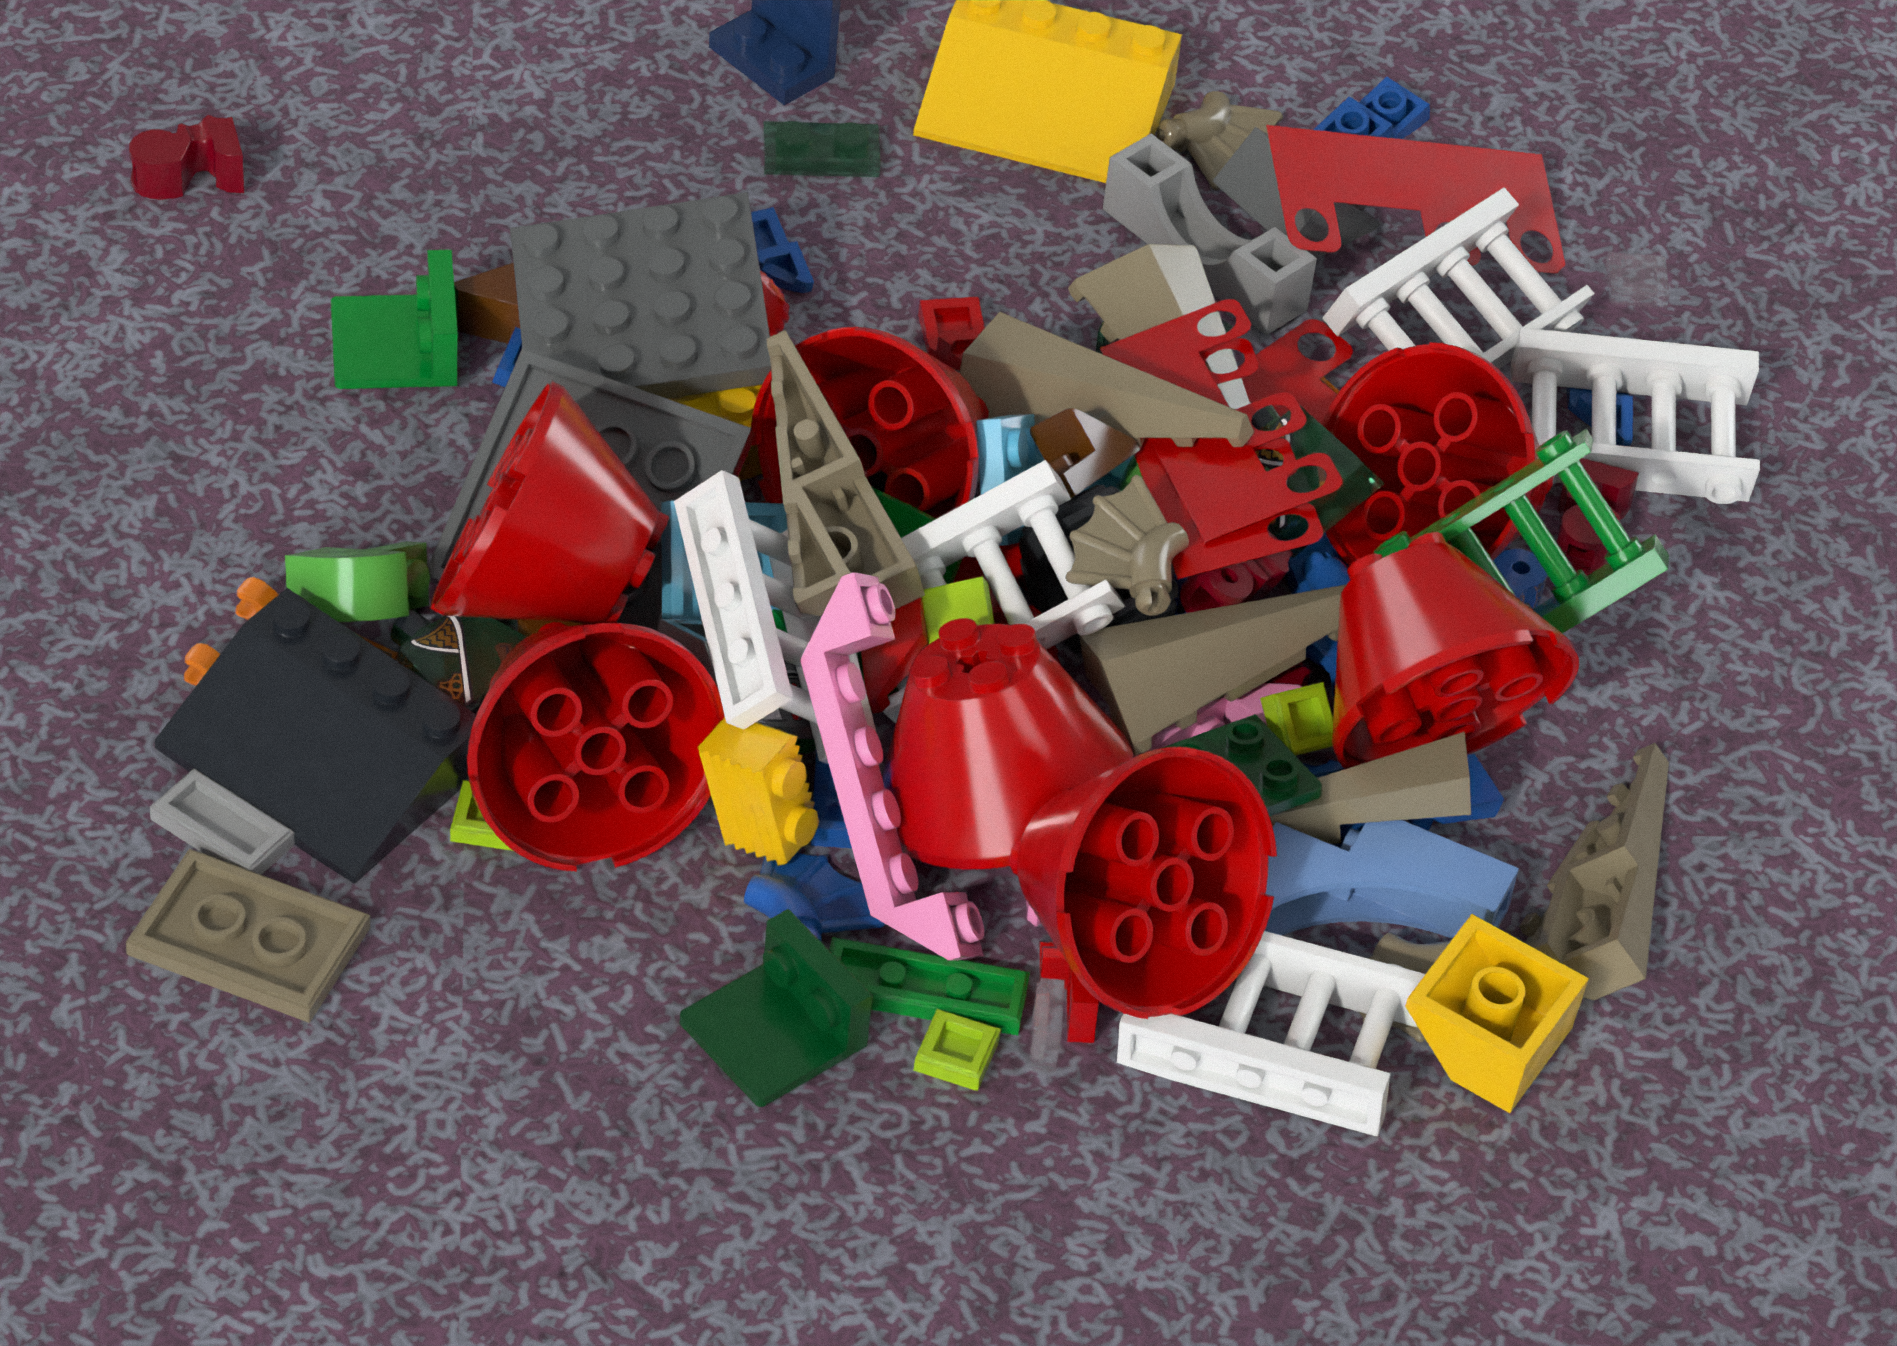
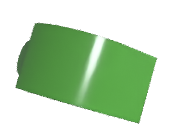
(362, 582)

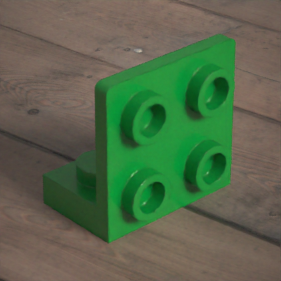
(399, 337)

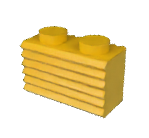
(759, 790)

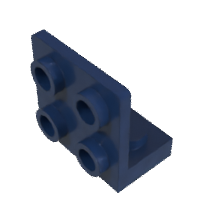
(782, 45)

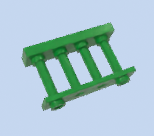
(1574, 593)

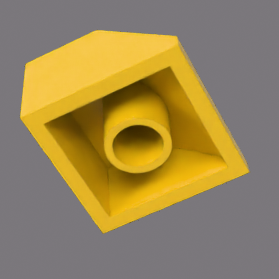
(1495, 1011)

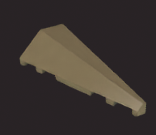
(1151, 289)
(1041, 374)
(828, 502)
(1178, 663)
(1401, 786)
(1607, 887)

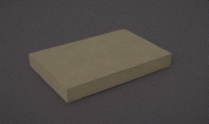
(248, 935)

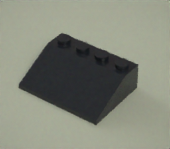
(323, 735)

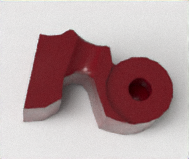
(168, 160)
(1575, 531)
(1234, 583)

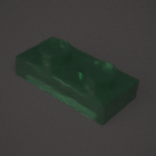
(821, 149)

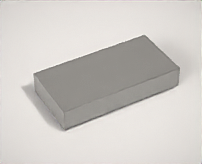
(221, 823)

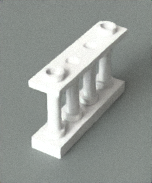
(1447, 253)
(1653, 370)
(977, 532)
(737, 609)
(1286, 1073)

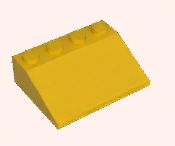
(1047, 84)

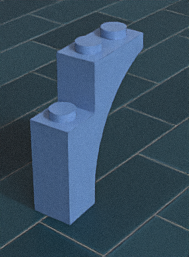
(1384, 876)

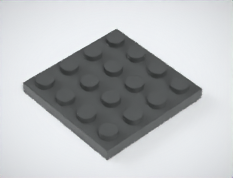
(648, 295)
(656, 439)

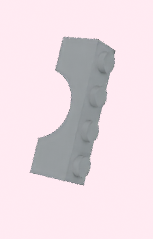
(1159, 201)

